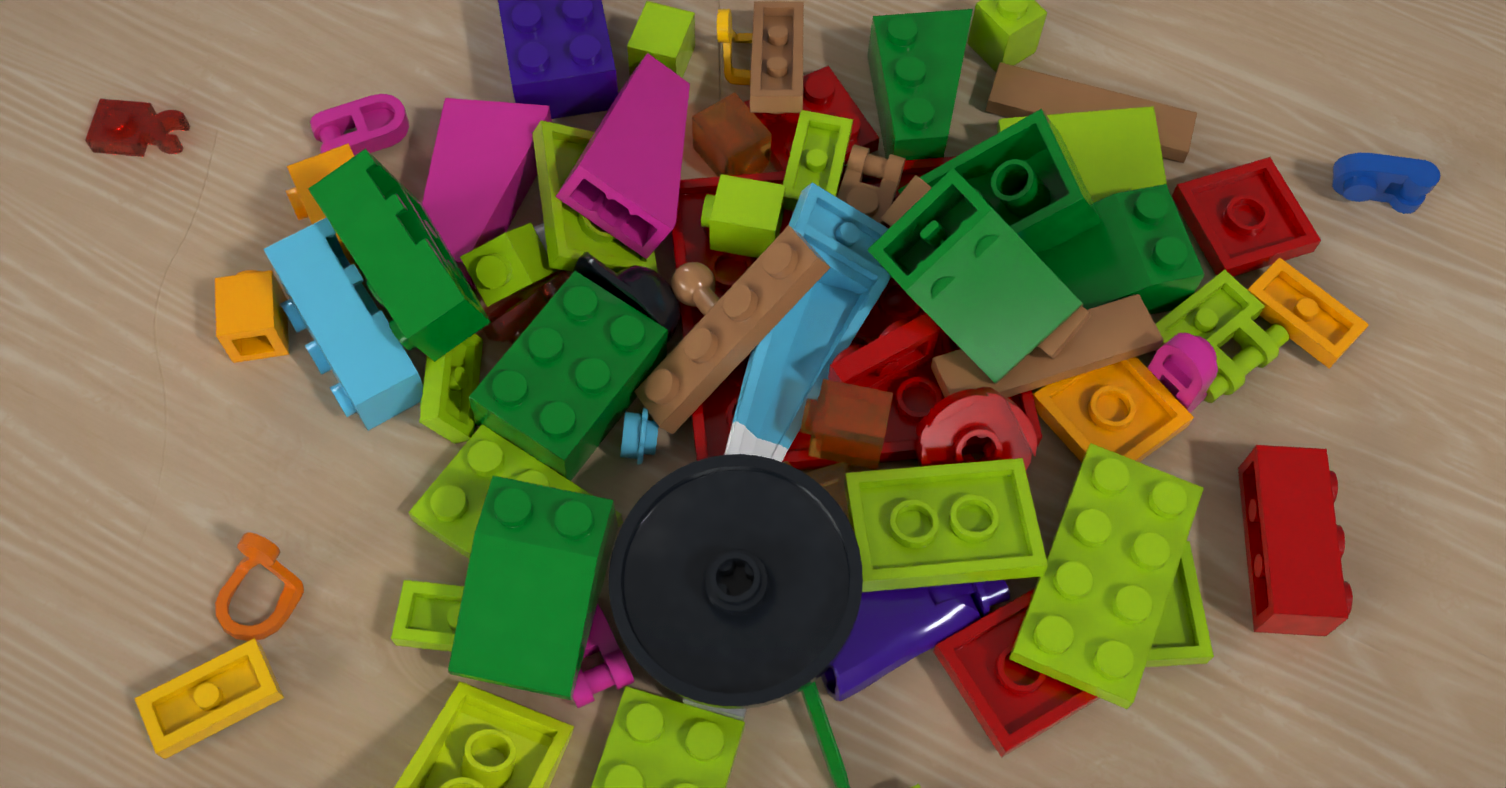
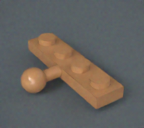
(729, 324)

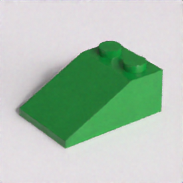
(1028, 182)
(1130, 253)
(532, 586)

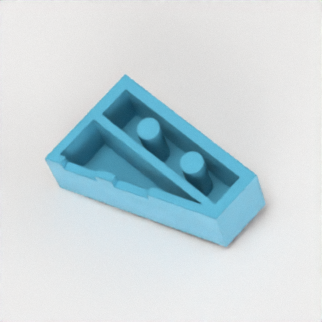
(345, 326)

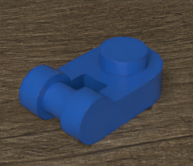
(1386, 179)

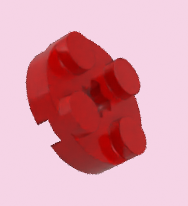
(972, 413)

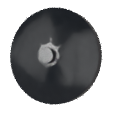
(736, 581)

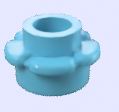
(638, 436)

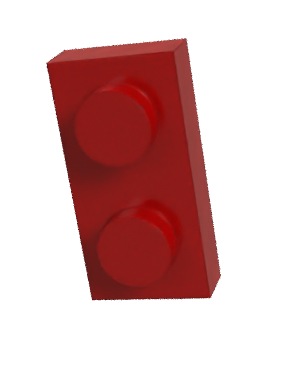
(895, 352)

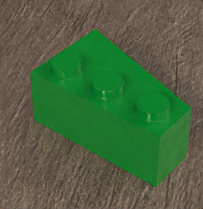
(916, 78)
(400, 256)

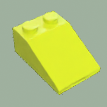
(487, 745)

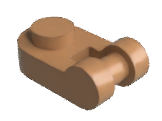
(867, 198)

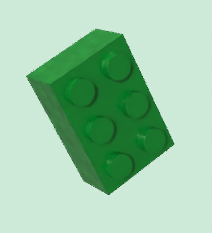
(570, 375)

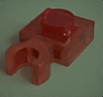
(131, 126)
(516, 313)

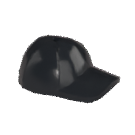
(637, 287)

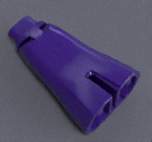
(904, 624)

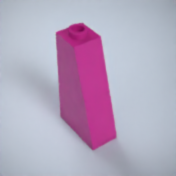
(634, 160)
(480, 171)

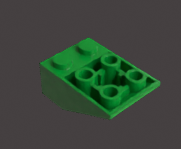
(974, 276)

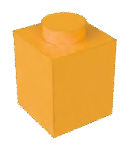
(250, 316)

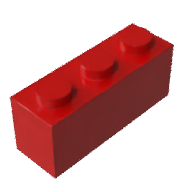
(1293, 541)

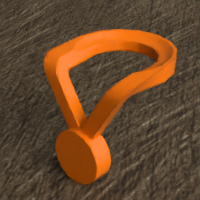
(258, 551)

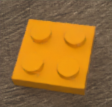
(1113, 408)

